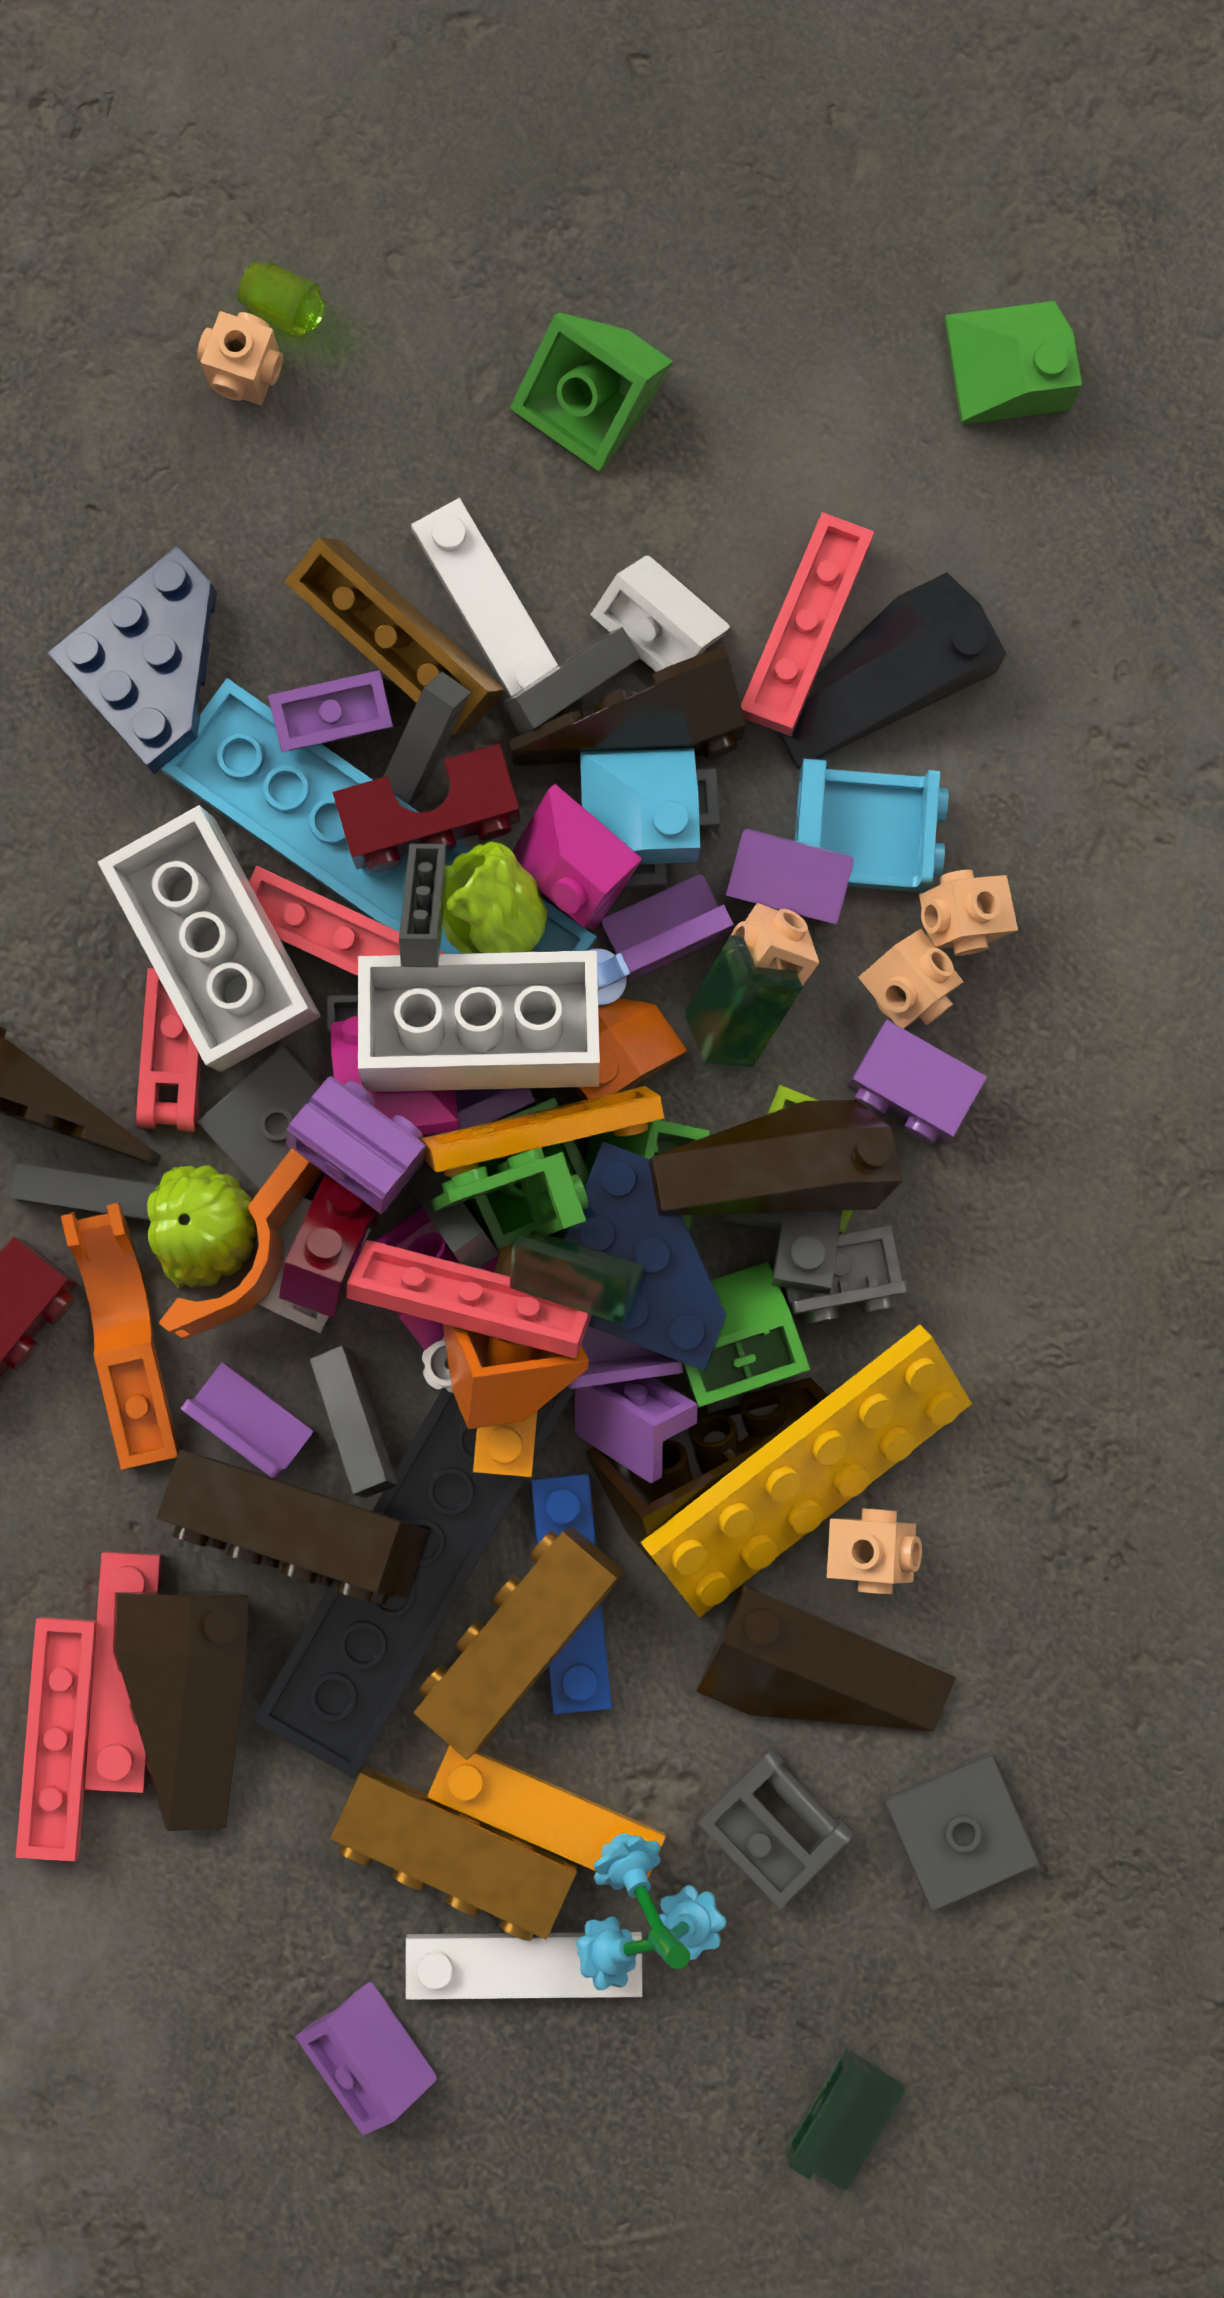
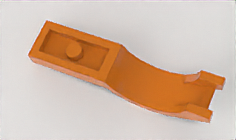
(270, 1211)
(123, 1337)

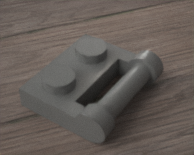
(761, 1841)

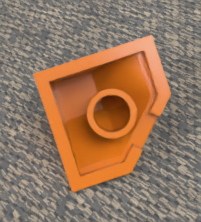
(632, 1046)
(503, 1379)

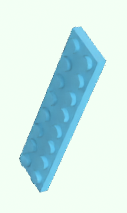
(292, 810)

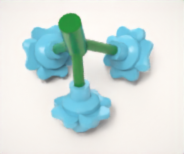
(677, 1935)

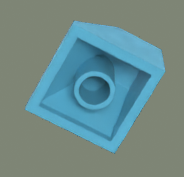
(645, 800)

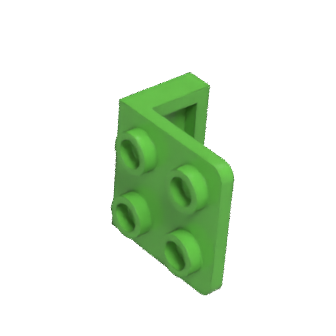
(550, 1191)

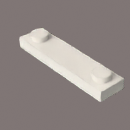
(483, 596)
(504, 1968)

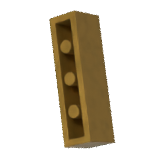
(388, 627)
(518, 1641)
(453, 1854)

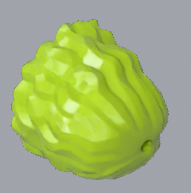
(492, 903)
(218, 1229)

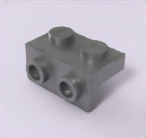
(863, 1273)

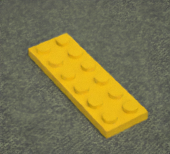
(808, 1471)

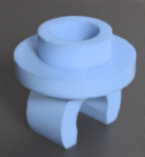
(611, 976)

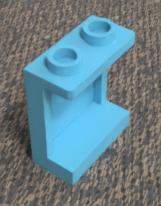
(877, 820)

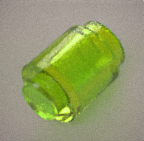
(281, 298)

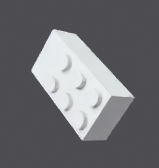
(209, 939)
(479, 1022)

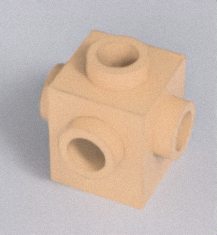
(240, 357)
(968, 912)
(779, 940)
(912, 981)
(873, 1550)

